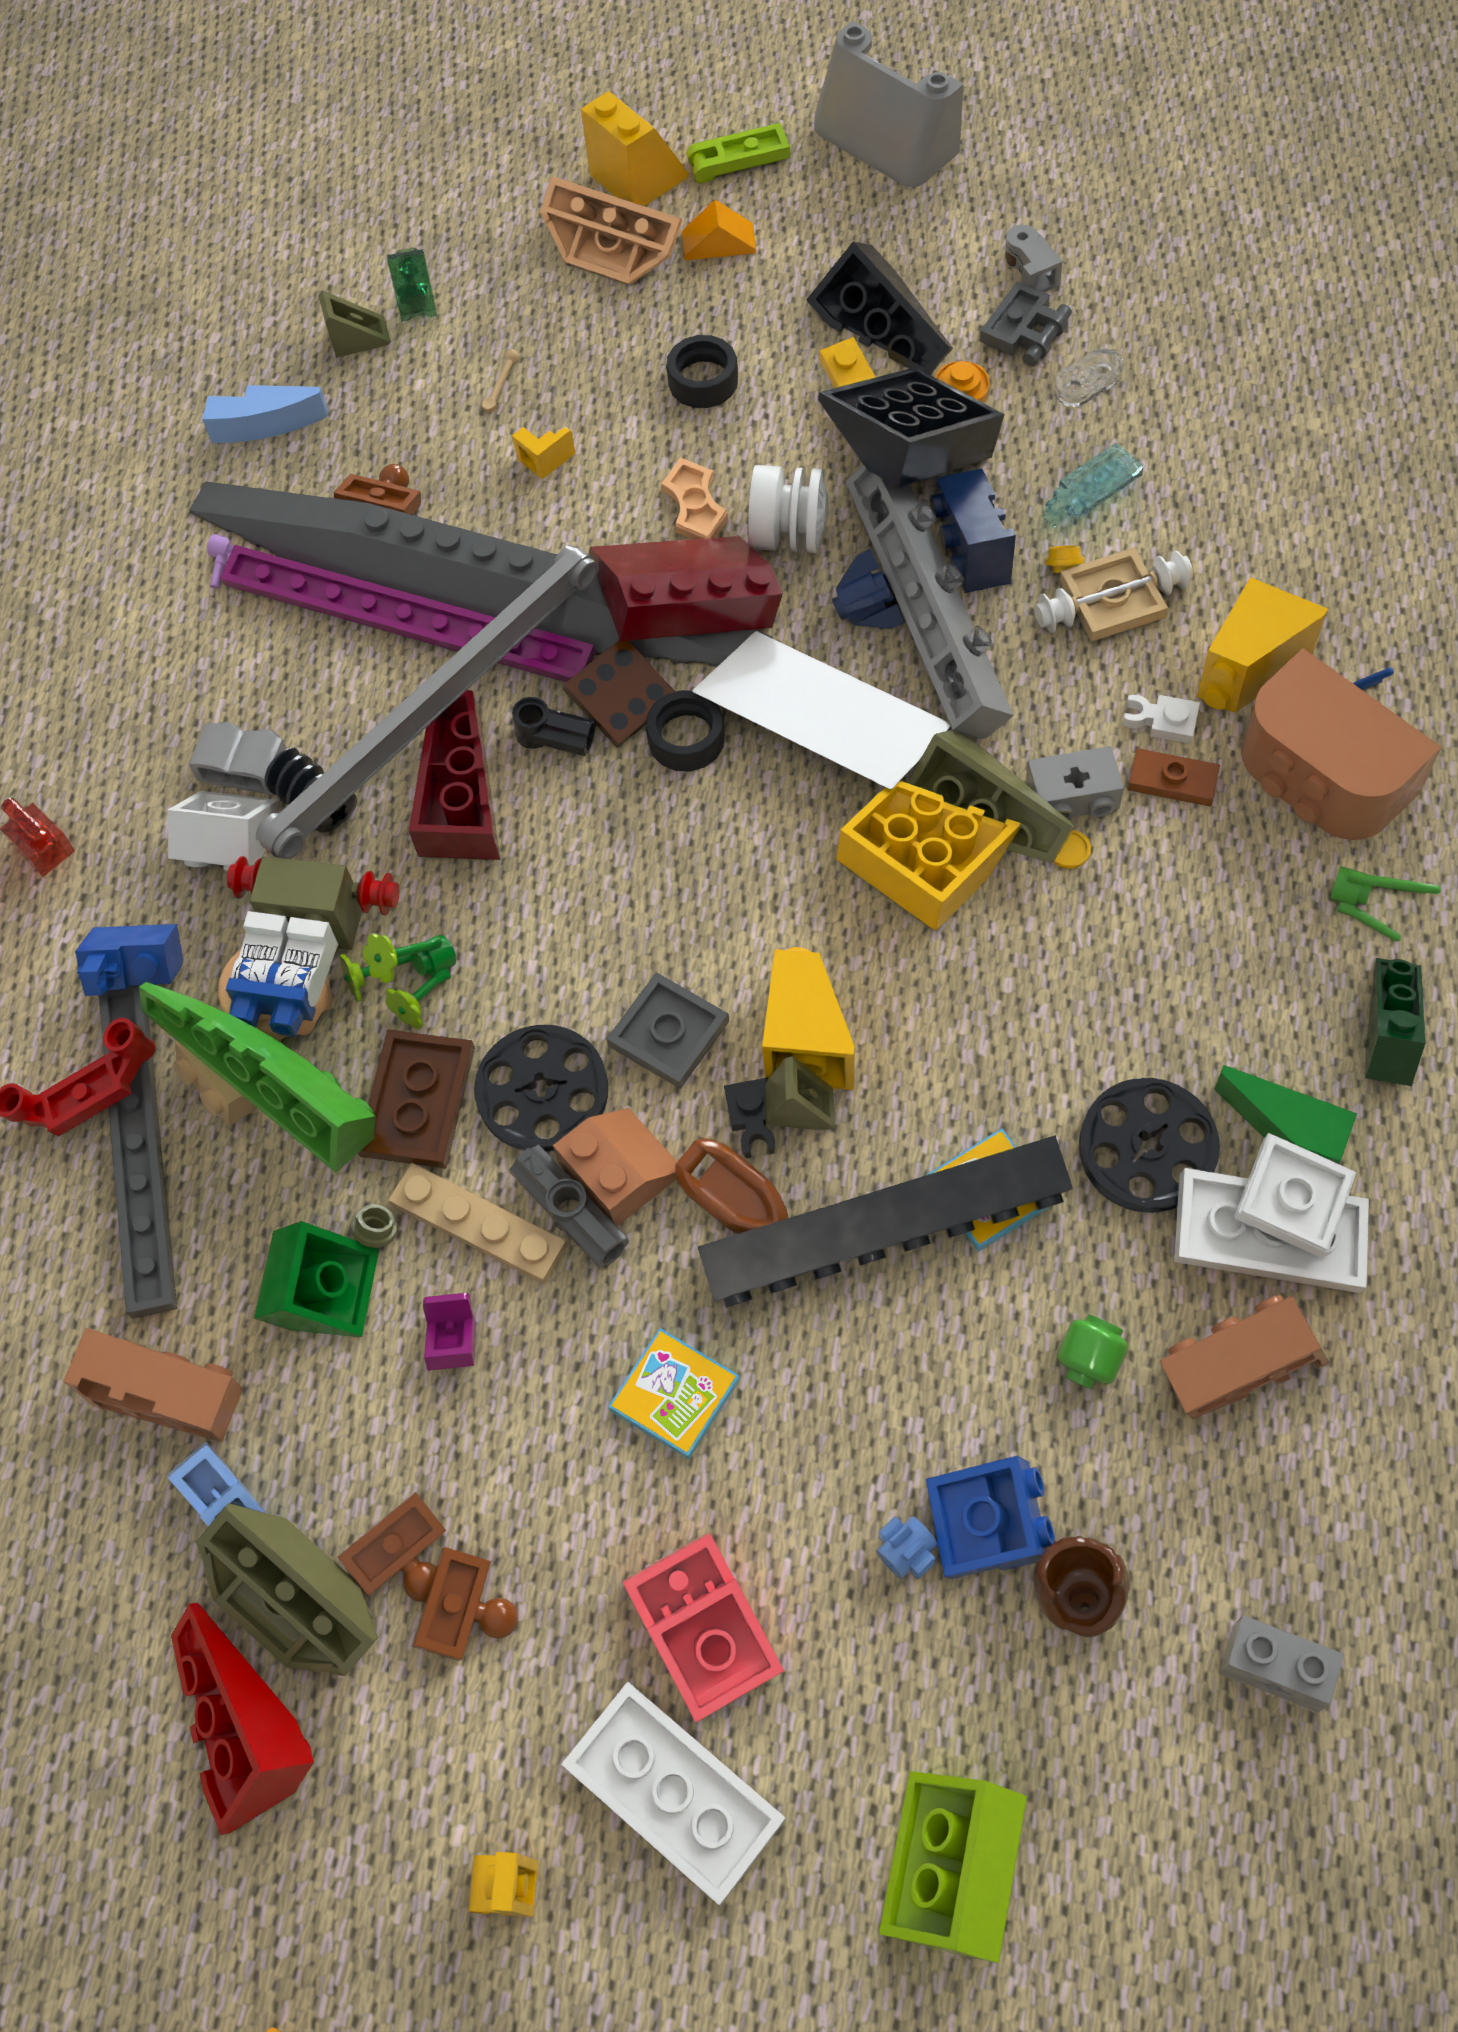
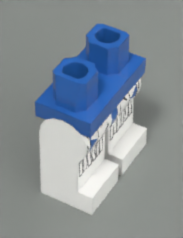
(280, 970)

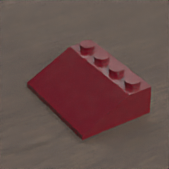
(686, 587)

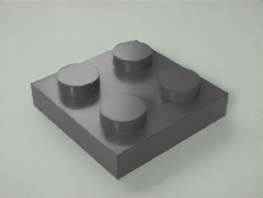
(668, 1030)

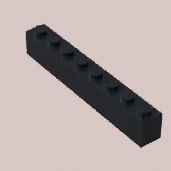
(884, 1219)

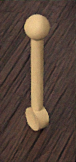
(489, 404)

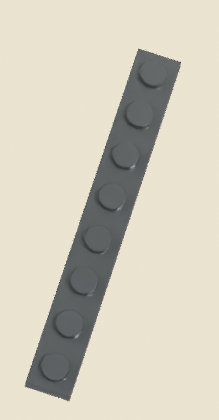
(139, 1176)

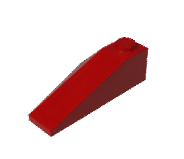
(247, 1731)

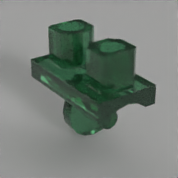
(411, 283)

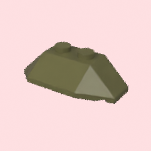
(285, 1591)

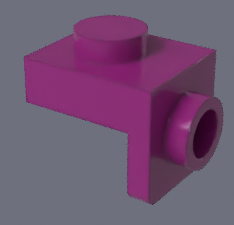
(449, 1331)

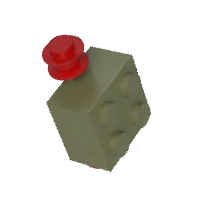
(312, 892)

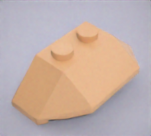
(606, 231)

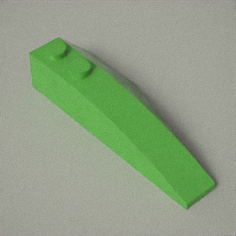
(267, 1074)

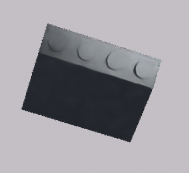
(912, 425)

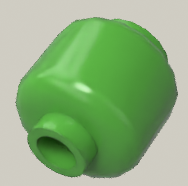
(1092, 1351)

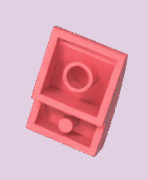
(702, 1626)

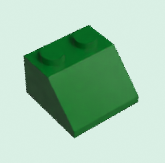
(316, 1281)

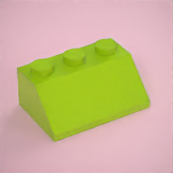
(953, 1865)

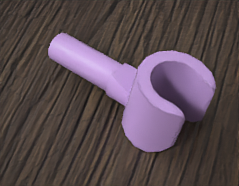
(219, 548)

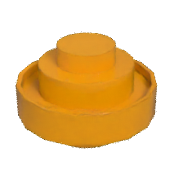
(967, 378)

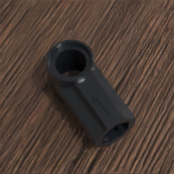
(552, 728)

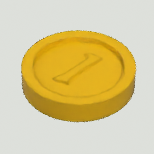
(1074, 852)

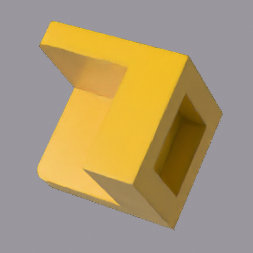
(545, 453)

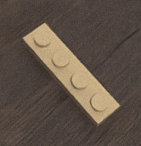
(478, 1223)

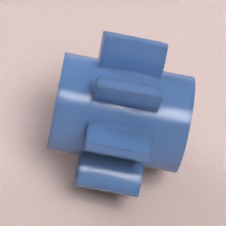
(906, 1547)

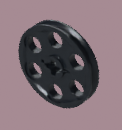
(526, 1073)
(1143, 1125)

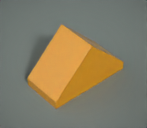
(718, 234)

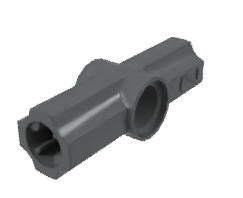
(584, 1225)

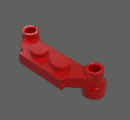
(86, 1090)

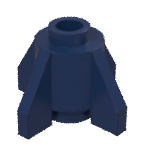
(865, 595)

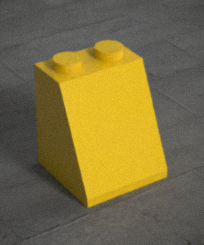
(628, 152)
(1256, 642)
(807, 1020)

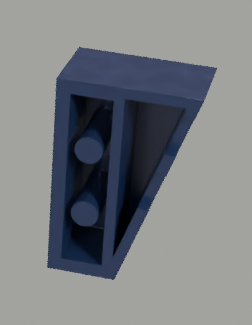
(974, 530)

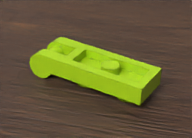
(738, 152)

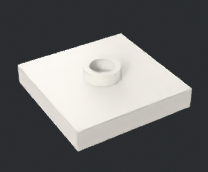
(1295, 1195)

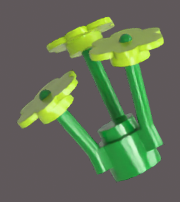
(427, 957)

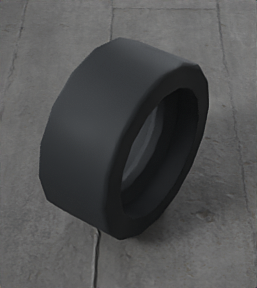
(702, 393)
(685, 757)

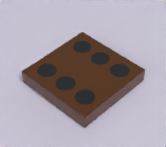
(617, 691)

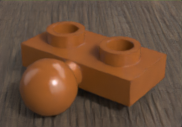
(386, 492)
(394, 1547)
(455, 1604)

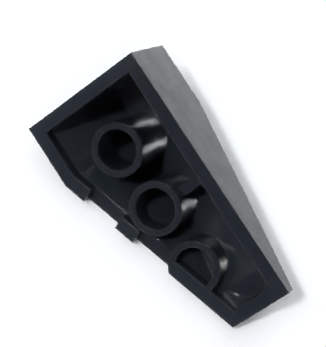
(876, 304)

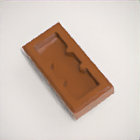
(1173, 777)

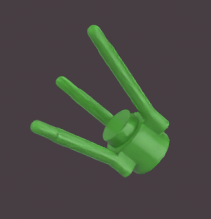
(1355, 887)

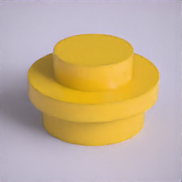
(1063, 557)

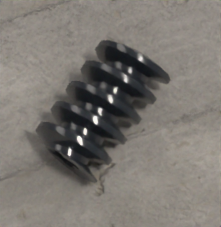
(292, 774)

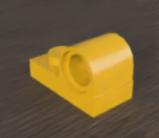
(503, 1884)

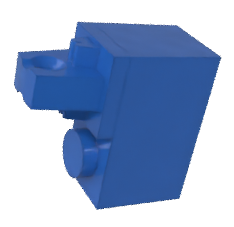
(128, 956)

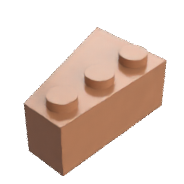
(1242, 1356)
(153, 1385)

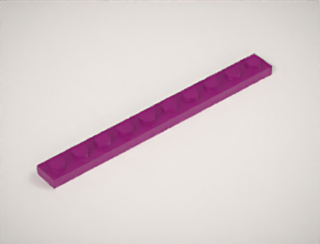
(395, 611)

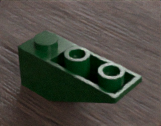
(1395, 1022)

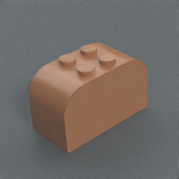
(1334, 750)

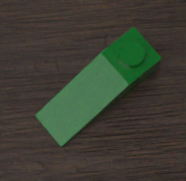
(1287, 1113)

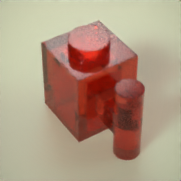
(35, 836)

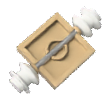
(1113, 593)

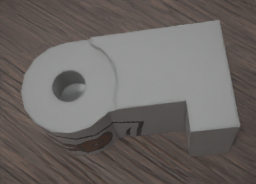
(1033, 258)

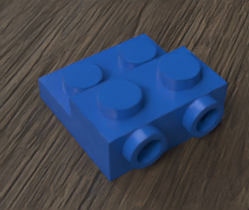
(989, 1517)

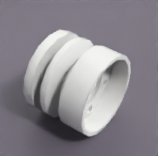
(786, 508)

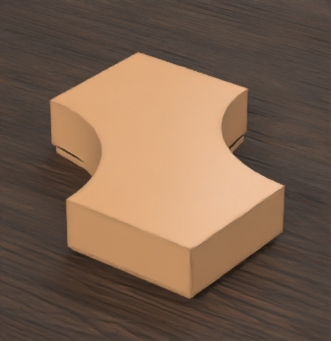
(699, 513)

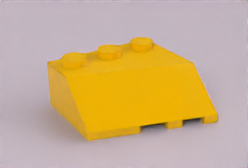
(923, 850)

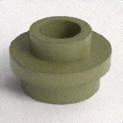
(373, 1226)

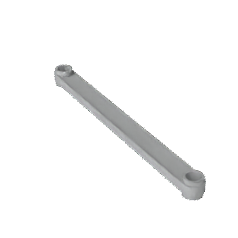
(286, 831)

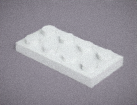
(1215, 1240)
(674, 1793)

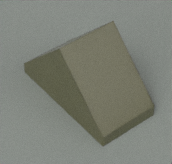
(352, 326)
(798, 1098)

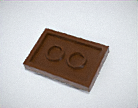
(418, 1097)

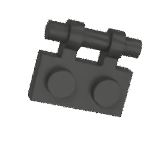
(1017, 315)

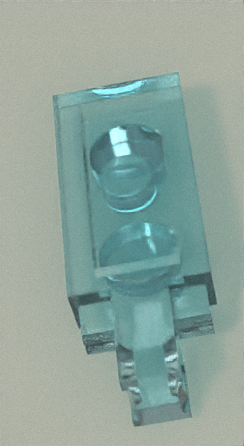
(1092, 484)

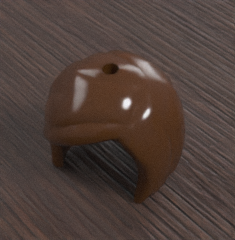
(1086, 1568)

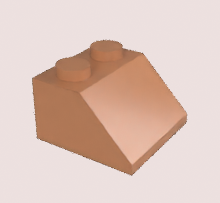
(616, 1162)

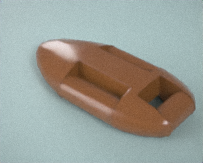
(730, 1187)

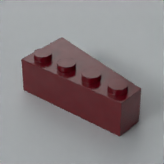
(453, 790)

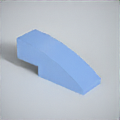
(262, 412)
(210, 1484)

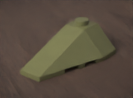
(973, 777)

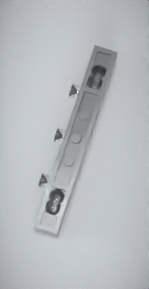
(932, 605)

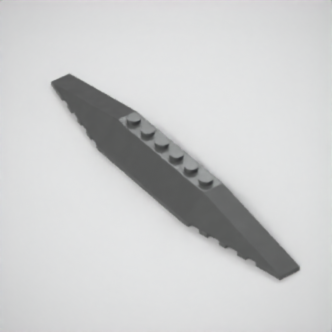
(429, 562)

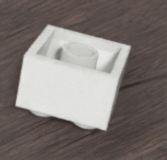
(217, 828)

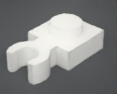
(1169, 718)

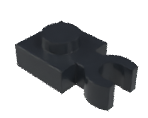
(748, 1111)

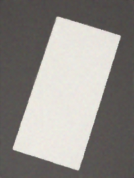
(822, 709)

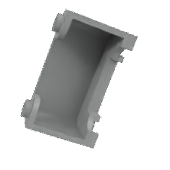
(886, 118)

